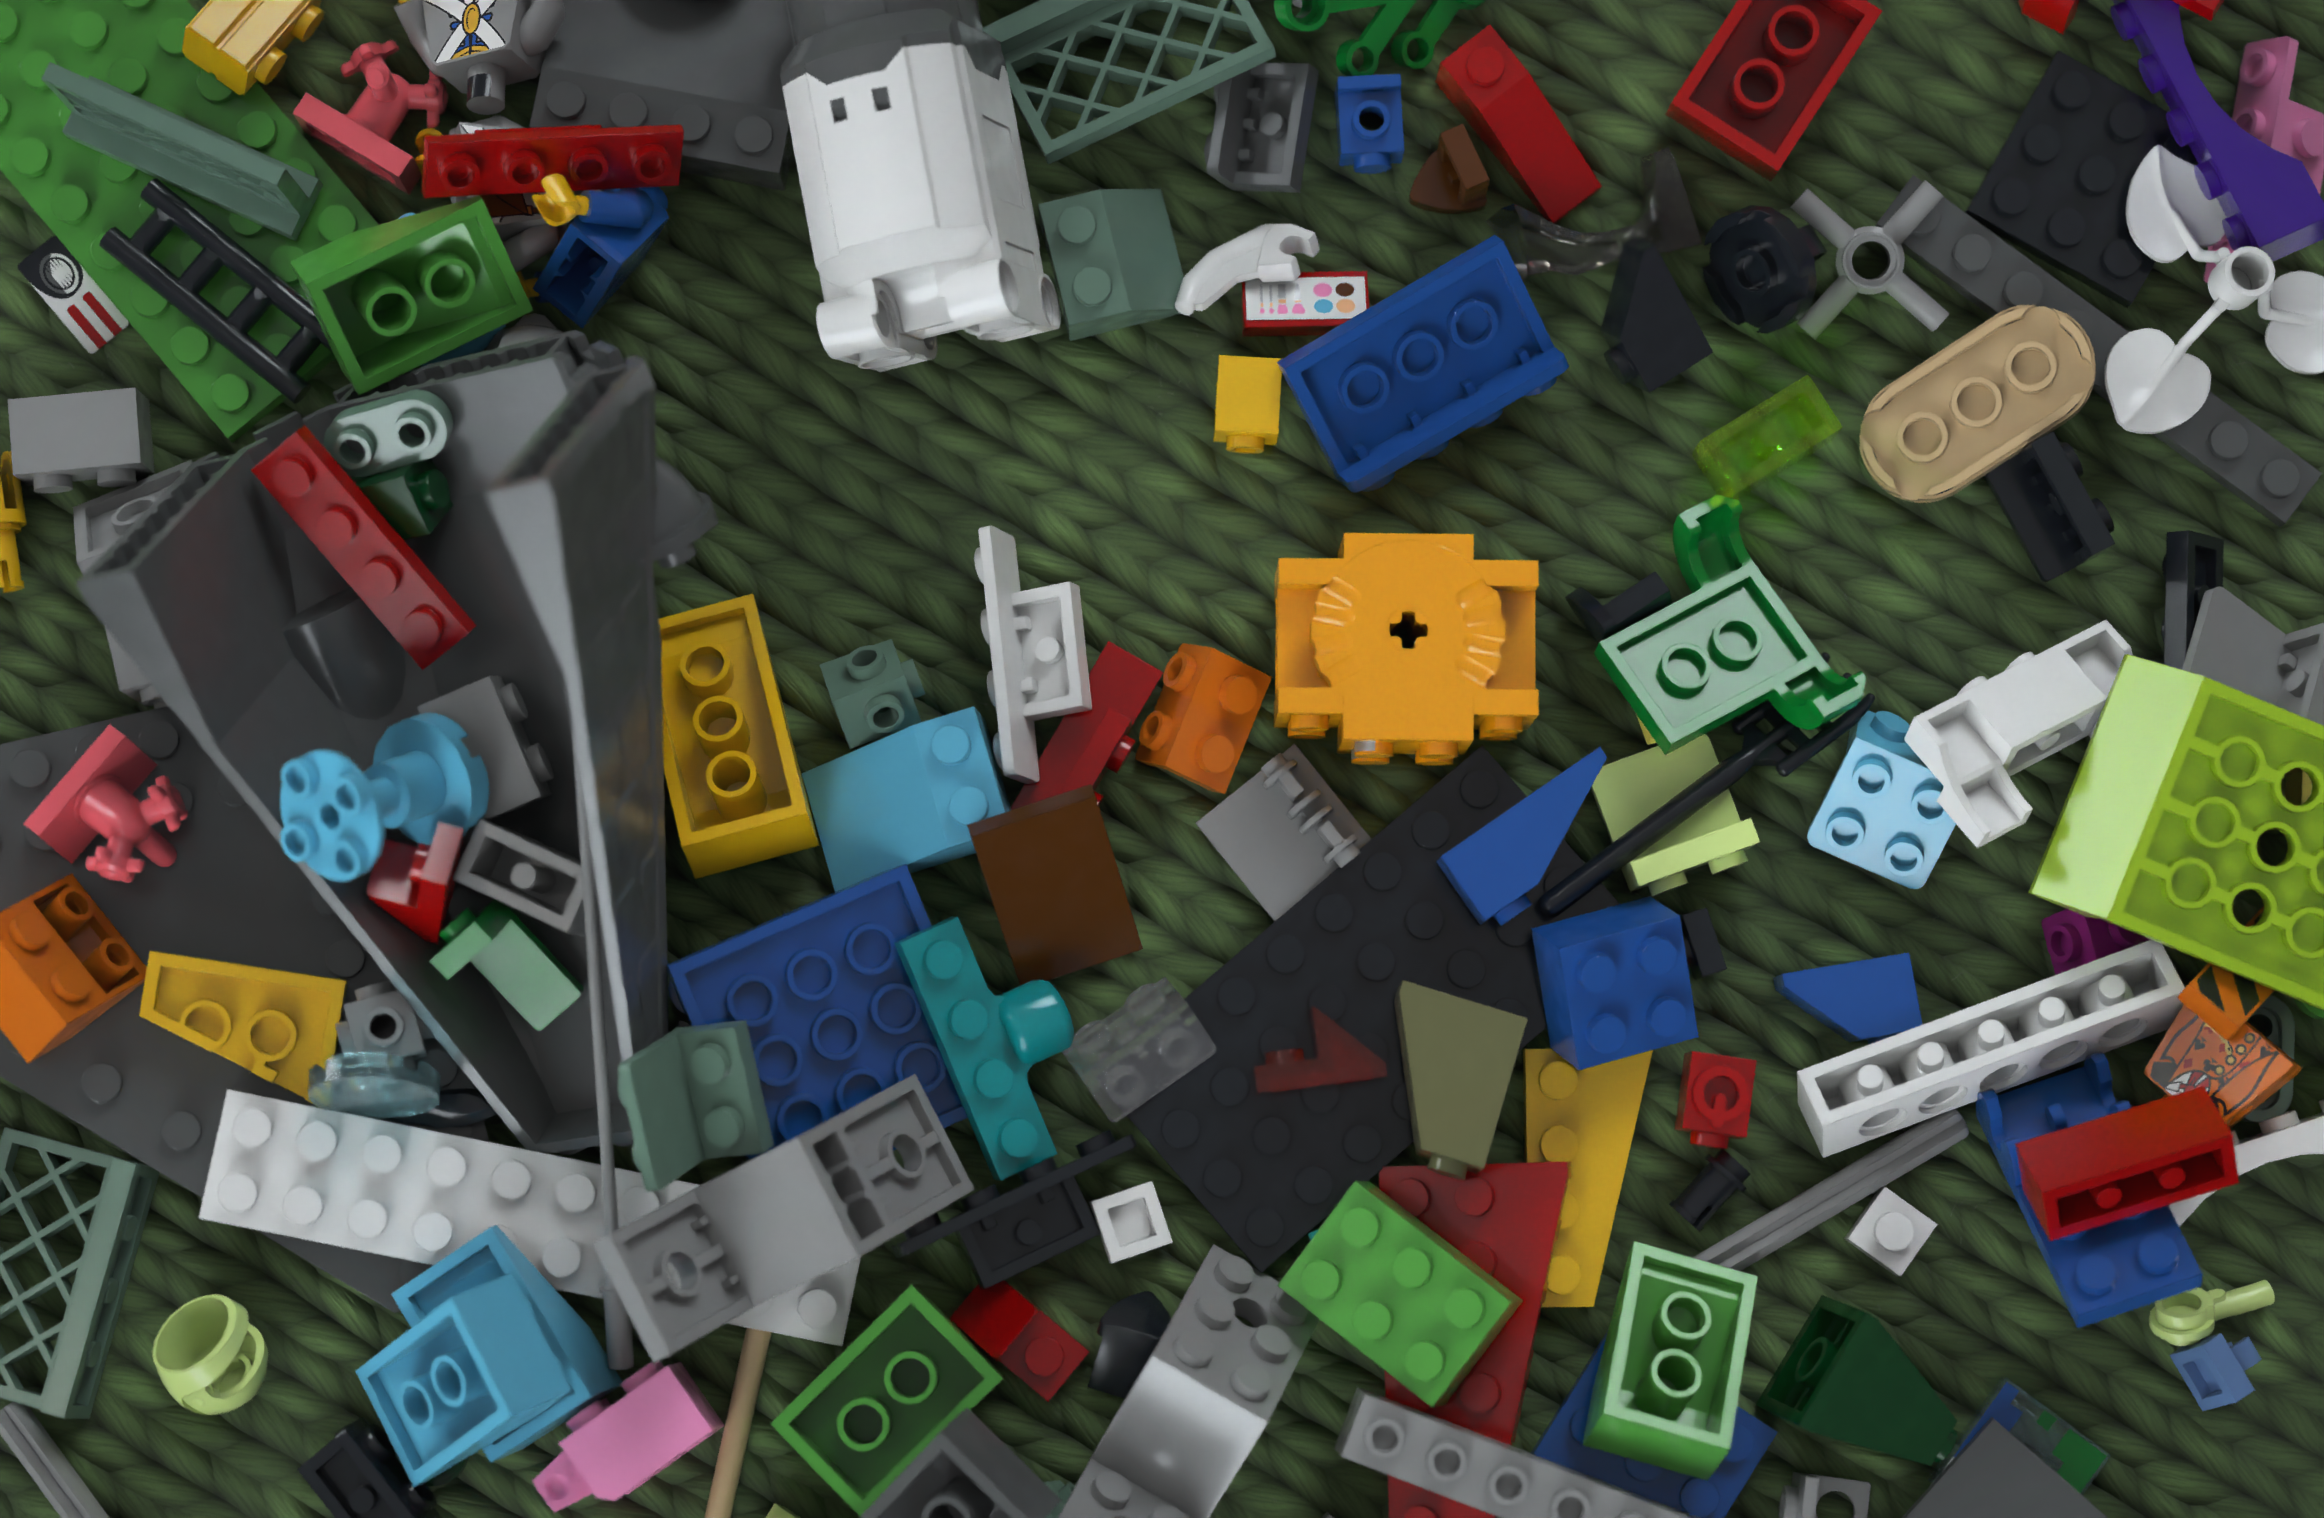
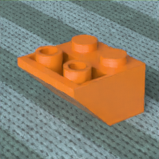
(60, 967)

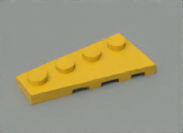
(1591, 1123)

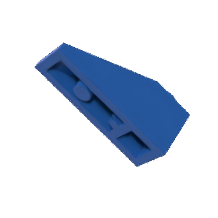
(1513, 851)

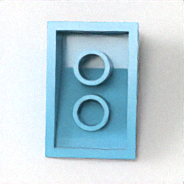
(906, 798)
(568, 1335)
(463, 1378)

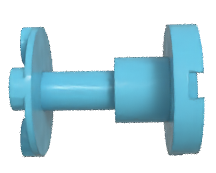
(417, 778)

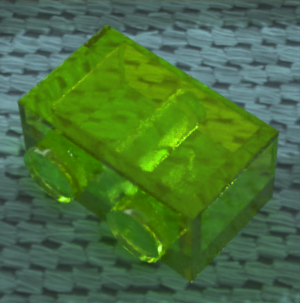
(1767, 439)

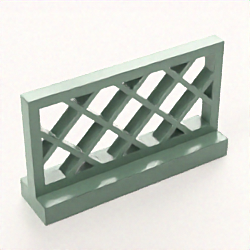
(1058, 26)
(184, 153)
(100, 1272)

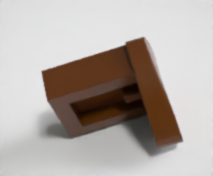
(1451, 177)

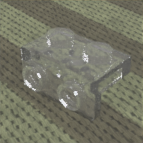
(1139, 1049)

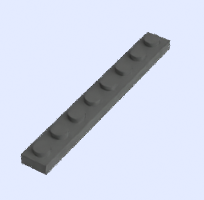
(2001, 277)

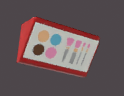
(1305, 305)

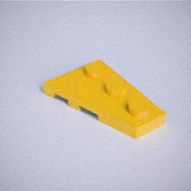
(247, 1013)

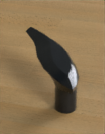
(455, 1109)

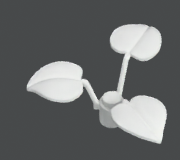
(2145, 373)

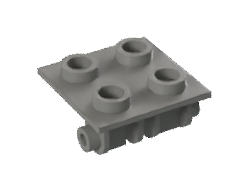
(1283, 832)

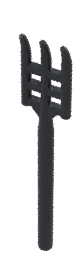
(1756, 751)

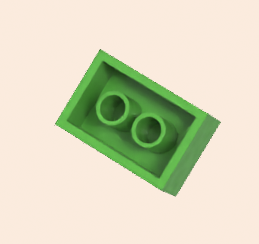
(1400, 1293)
(886, 1398)

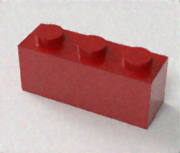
(2127, 1163)

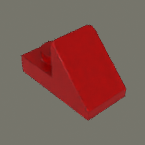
(418, 881)
(1020, 1337)

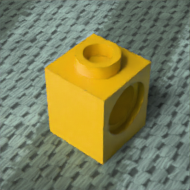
(1247, 403)

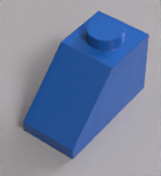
(1857, 998)

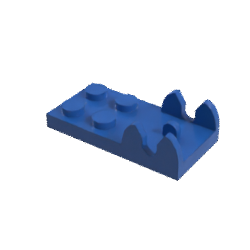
(2108, 1265)

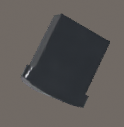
(1622, 611)
(1128, 1339)

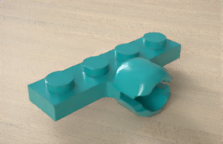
(988, 1042)

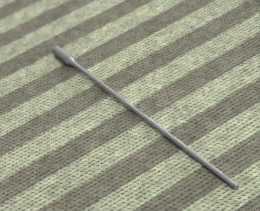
(617, 1320)

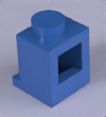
(1366, 96)

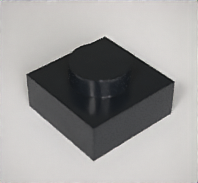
(1701, 944)

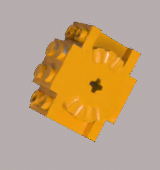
(1350, 671)

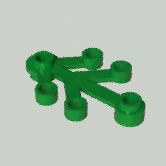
(1379, 30)

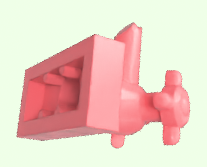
(375, 116)
(100, 799)

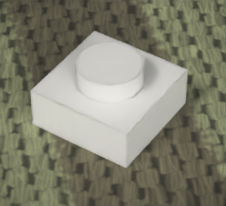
(1130, 1222)
(1890, 1231)

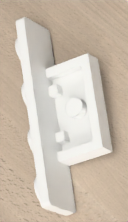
(1034, 653)

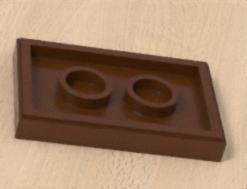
(1055, 885)

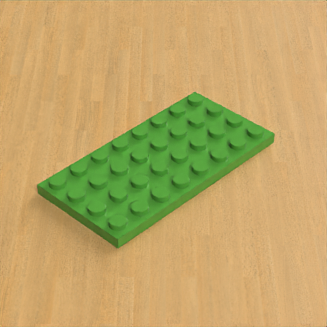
(88, 193)

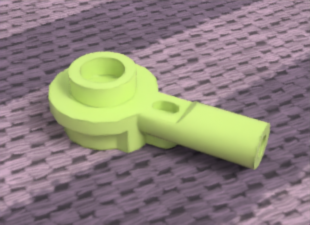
(2192, 1314)

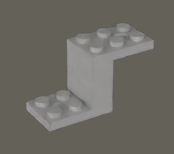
(783, 1217)
(1197, 1398)

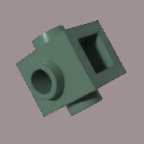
(873, 692)

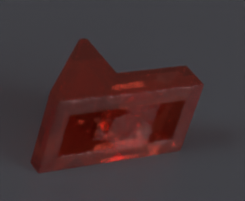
(1337, 1061)

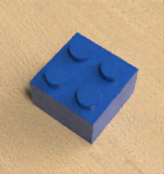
(1615, 982)

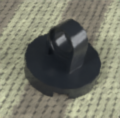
(1762, 267)

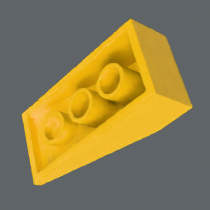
(728, 741)

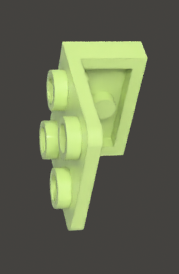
(1647, 780)

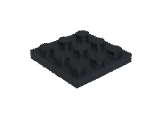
(2068, 177)

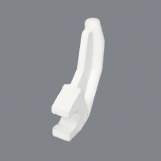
(1255, 254)

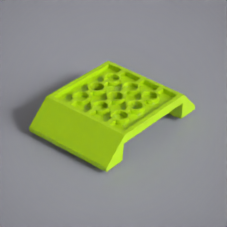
(2172, 821)

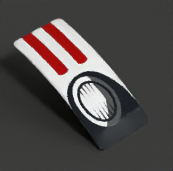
(73, 294)

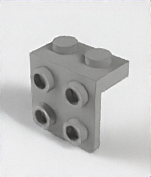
(2256, 657)

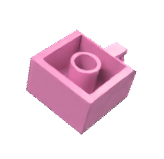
(632, 1440)

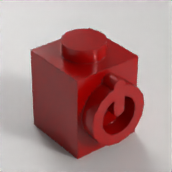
(1715, 1098)

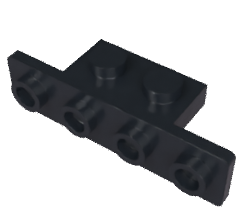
(1024, 1224)

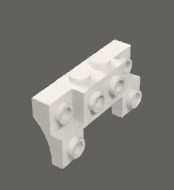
(2013, 723)

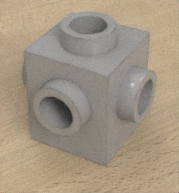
(378, 1001)

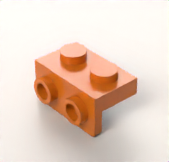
(1202, 716)

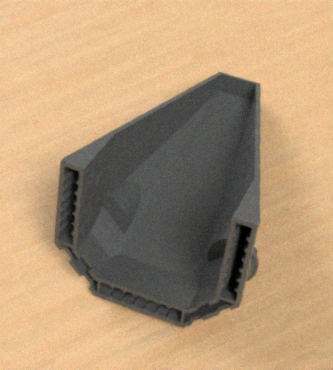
(556, 570)

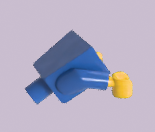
(599, 245)

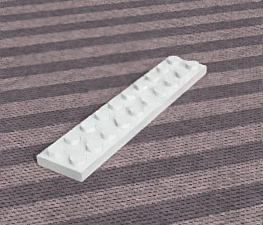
(433, 1191)

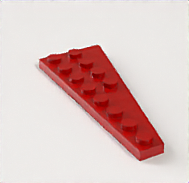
(1509, 1228)

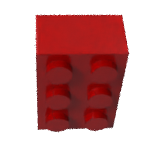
(1770, 75)

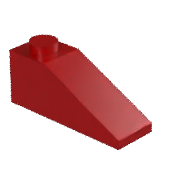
(1517, 124)

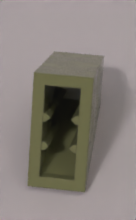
(1455, 1074)

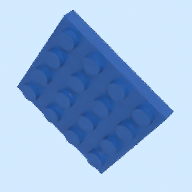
(824, 1004)

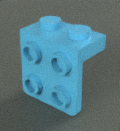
(1883, 805)

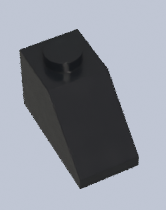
(1649, 321)

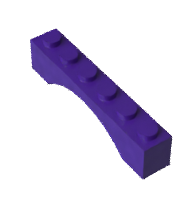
(2261, 190)

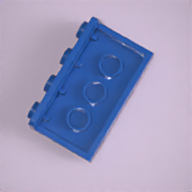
(1423, 366)

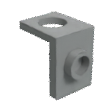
(1806, 1490)

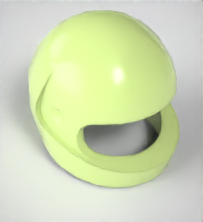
(210, 1355)

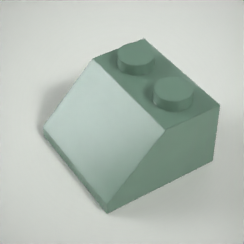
(1111, 259)

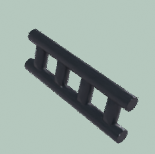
(184, 290)

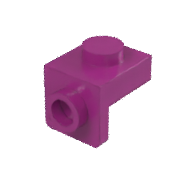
(2080, 940)

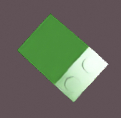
(411, 290)
(1672, 1362)

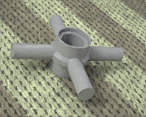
(1891, 280)

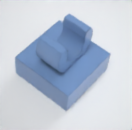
(2216, 1370)

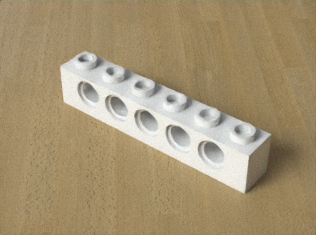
(1989, 1047)

